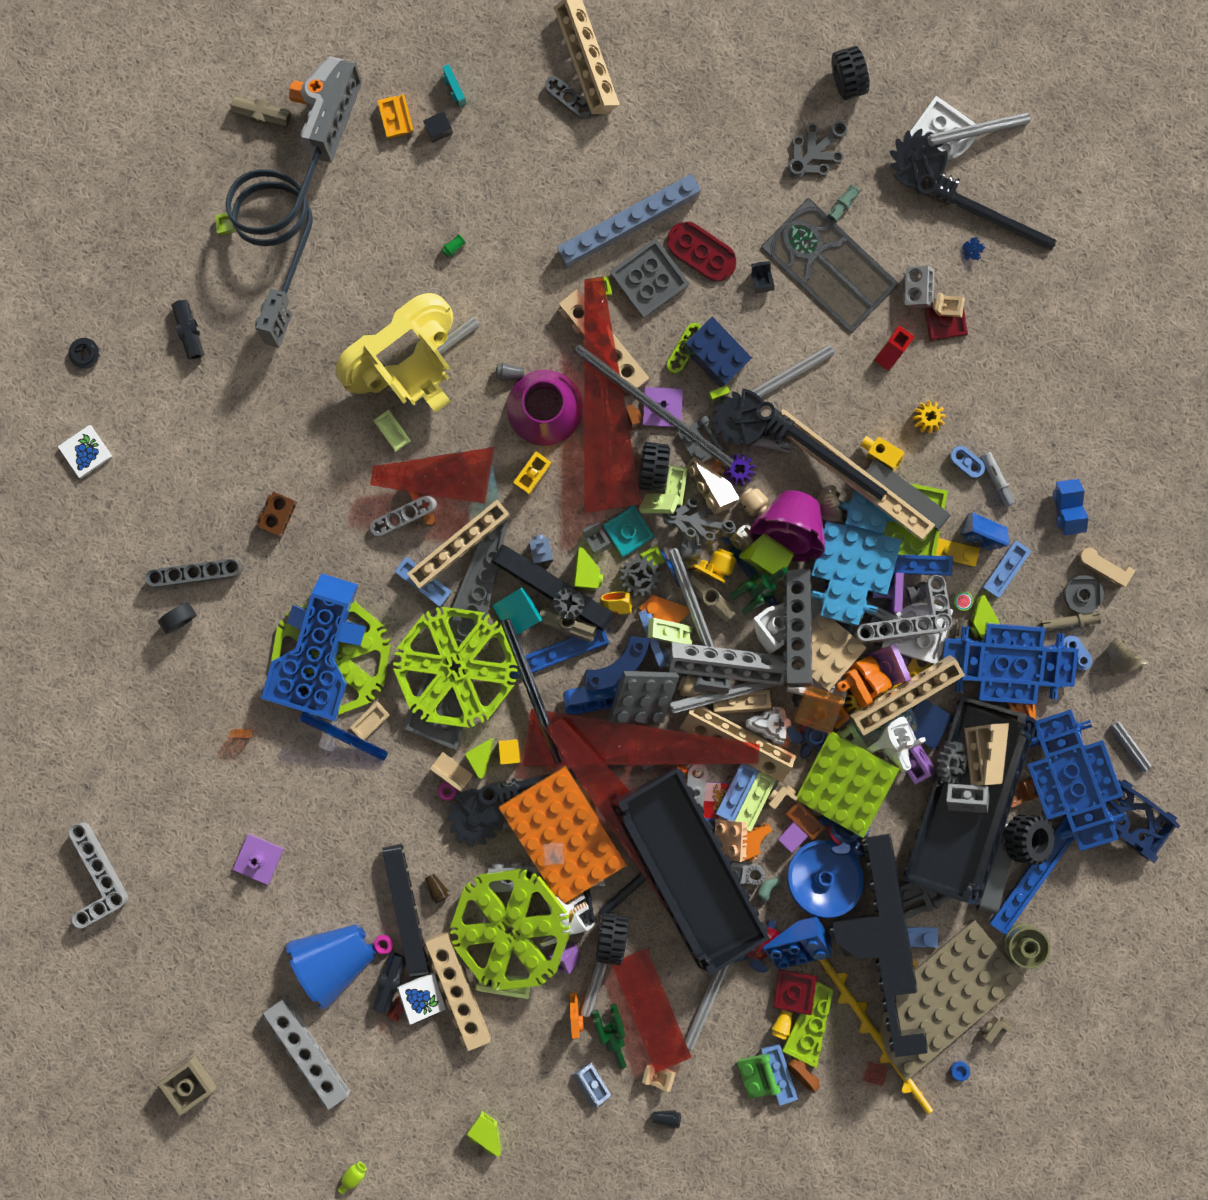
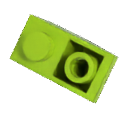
(486, 1133)

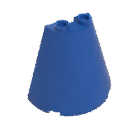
(330, 962)

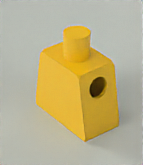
(891, 454)

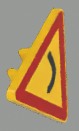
(700, 569)

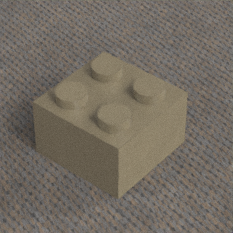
(187, 1085)

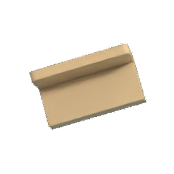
(451, 771)

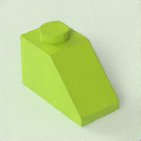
(981, 615)

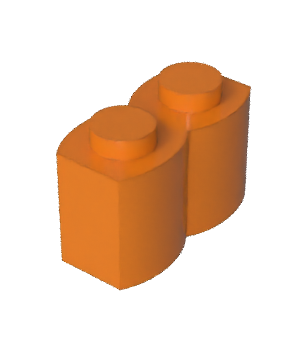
(872, 676)

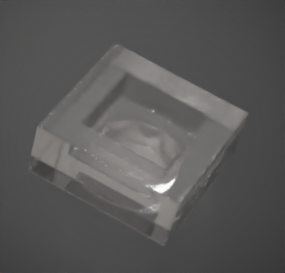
(553, 853)

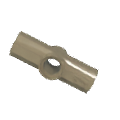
(260, 111)
(720, 605)
(578, 628)

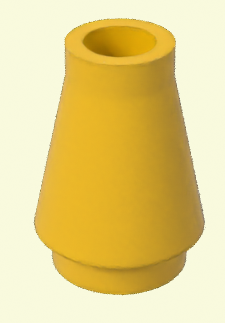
(782, 1025)

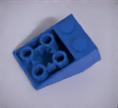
(985, 531)
(800, 944)

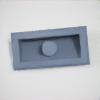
(591, 1085)

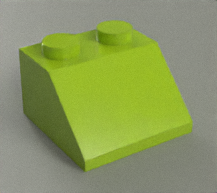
(587, 573)

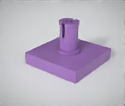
(669, 399)
(895, 593)
(892, 663)
(258, 859)

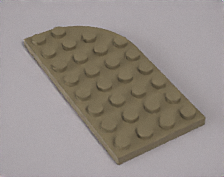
(953, 993)

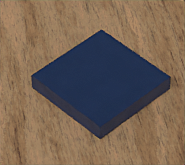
(931, 722)

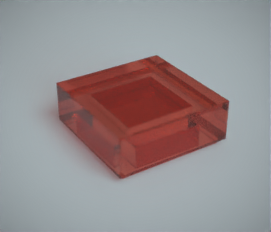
(875, 1073)

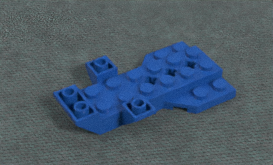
(322, 628)

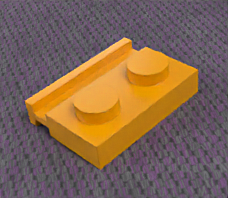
(395, 116)

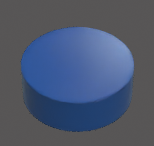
(960, 1071)

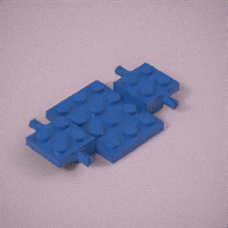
(1012, 662)
(1076, 780)

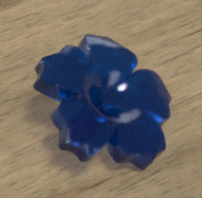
(973, 249)

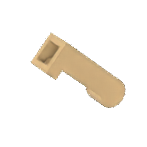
(1118, 576)

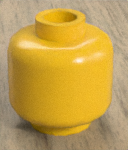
(723, 562)

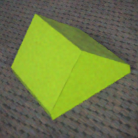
(767, 555)
(480, 756)

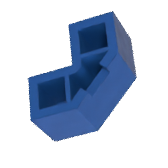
(1069, 504)

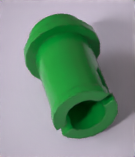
(453, 246)

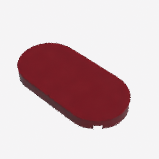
(701, 251)

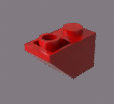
(893, 348)

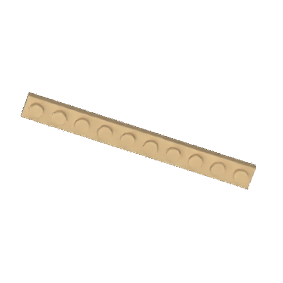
(890, 504)

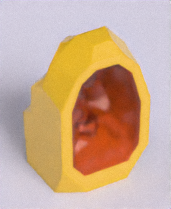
(617, 602)

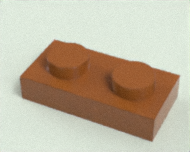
(634, 416)

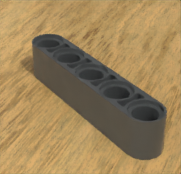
(908, 493)
(185, 573)
(997, 880)

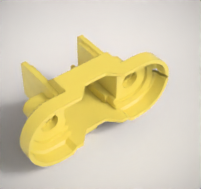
(418, 374)

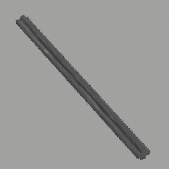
(653, 406)

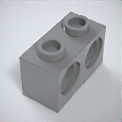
(924, 286)

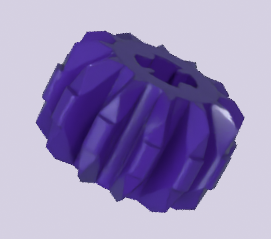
(740, 462)

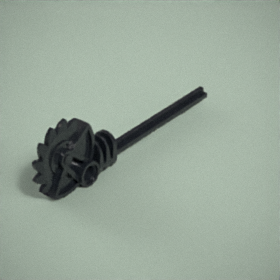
(920, 161)
(742, 420)
(478, 817)

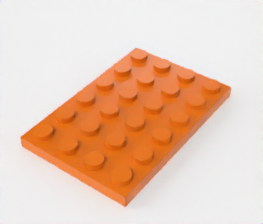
(557, 814)

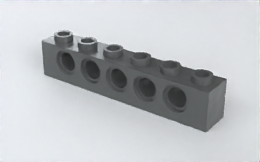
(802, 579)

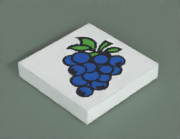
(85, 451)
(421, 998)

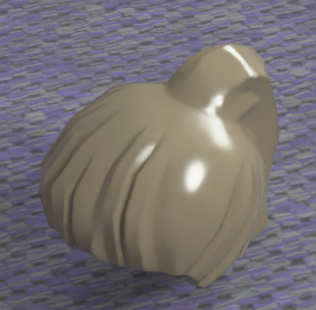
(829, 505)
(1123, 658)

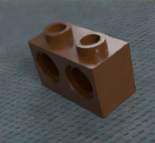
(282, 516)

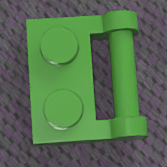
(753, 1076)

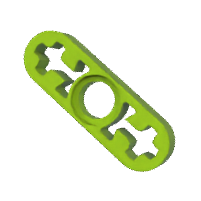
(687, 333)

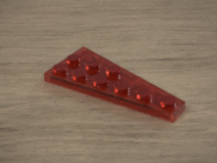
(449, 476)

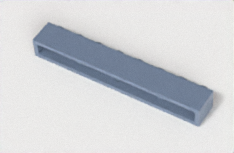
(629, 220)

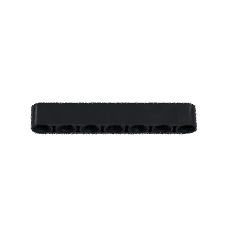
(548, 584)
(405, 912)

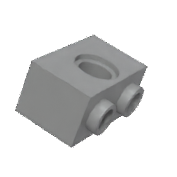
(968, 798)

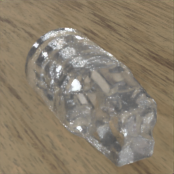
(328, 742)

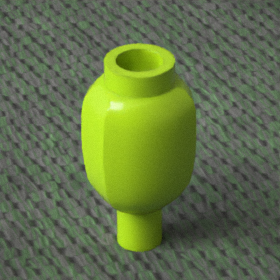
(352, 1177)

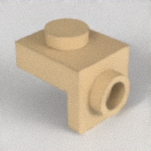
(948, 305)
(776, 797)
(661, 1079)

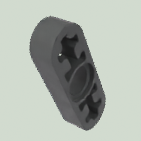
(554, 93)

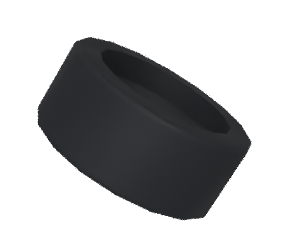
(177, 618)

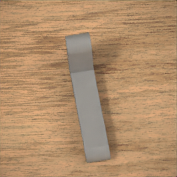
(912, 622)
(97, 875)

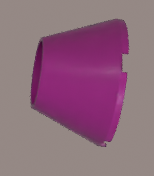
(552, 430)
(794, 523)

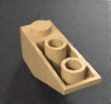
(715, 489)

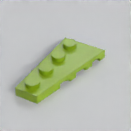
(808, 1030)

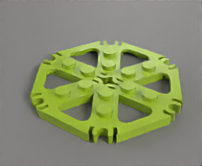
(437, 664)
(351, 672)
(523, 929)

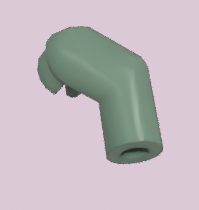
(766, 887)

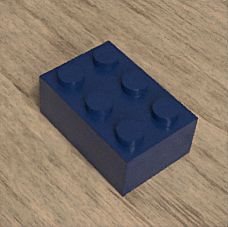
(716, 352)

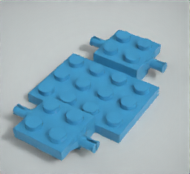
(855, 561)

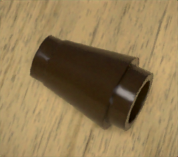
(436, 888)

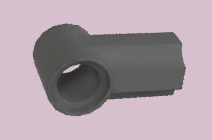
(690, 549)

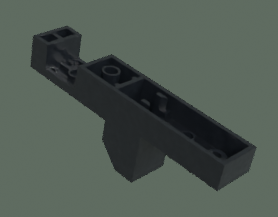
(888, 939)

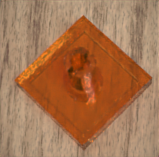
(819, 709)

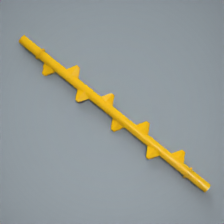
(867, 1027)

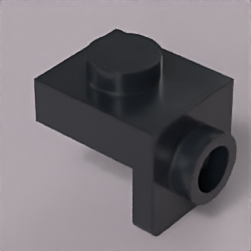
(762, 277)

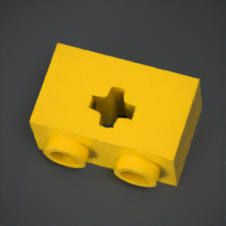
(532, 473)

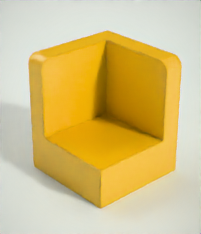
(509, 751)

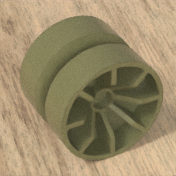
(1026, 945)

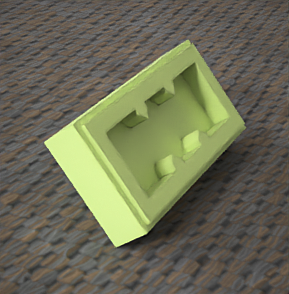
(392, 430)
(676, 482)
(659, 503)

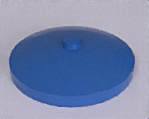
(824, 882)

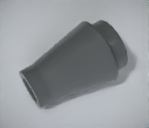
(508, 372)

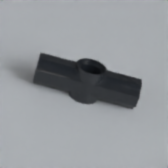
(187, 329)
(389, 982)

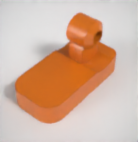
(854, 682)

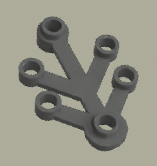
(814, 152)
(678, 519)

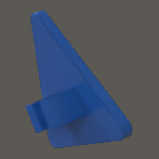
(669, 564)

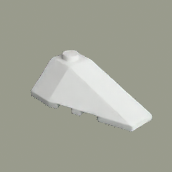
(770, 624)

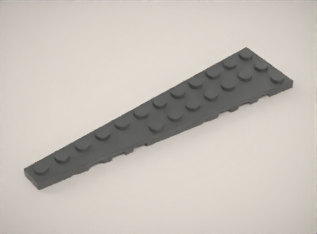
(473, 596)

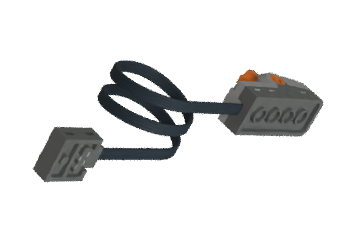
(329, 100)

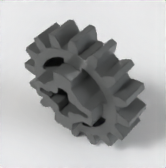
(643, 564)
(953, 762)

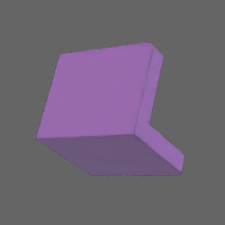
(792, 837)
(569, 959)

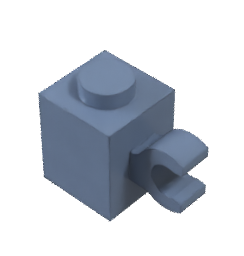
(541, 549)

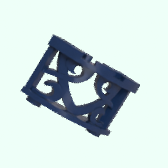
(612, 674)
(1148, 846)

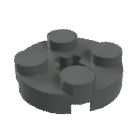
(1090, 586)

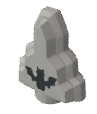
(771, 725)

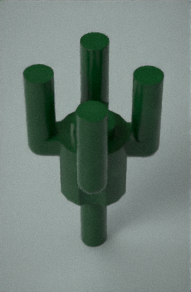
(759, 588)
(611, 1034)

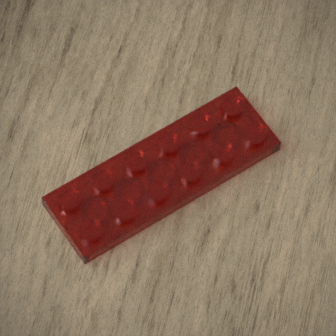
(651, 1010)

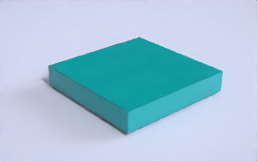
(628, 531)
(519, 609)

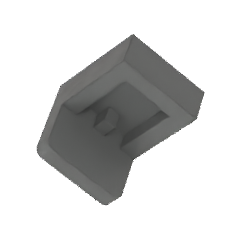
(596, 537)

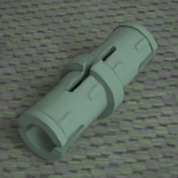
(843, 203)

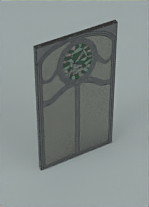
(829, 265)

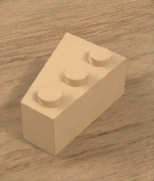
(986, 753)

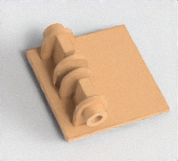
(731, 837)

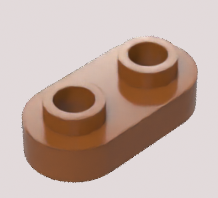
(808, 1080)

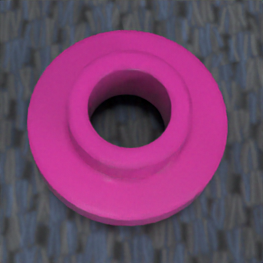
(441, 793)
(381, 950)

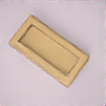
(370, 721)

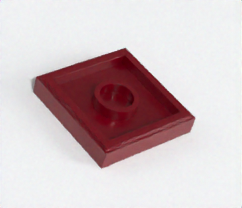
(945, 327)
(795, 992)

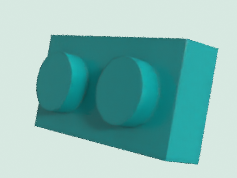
(450, 79)

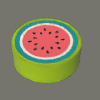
(963, 601)

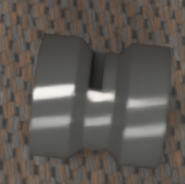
(916, 593)

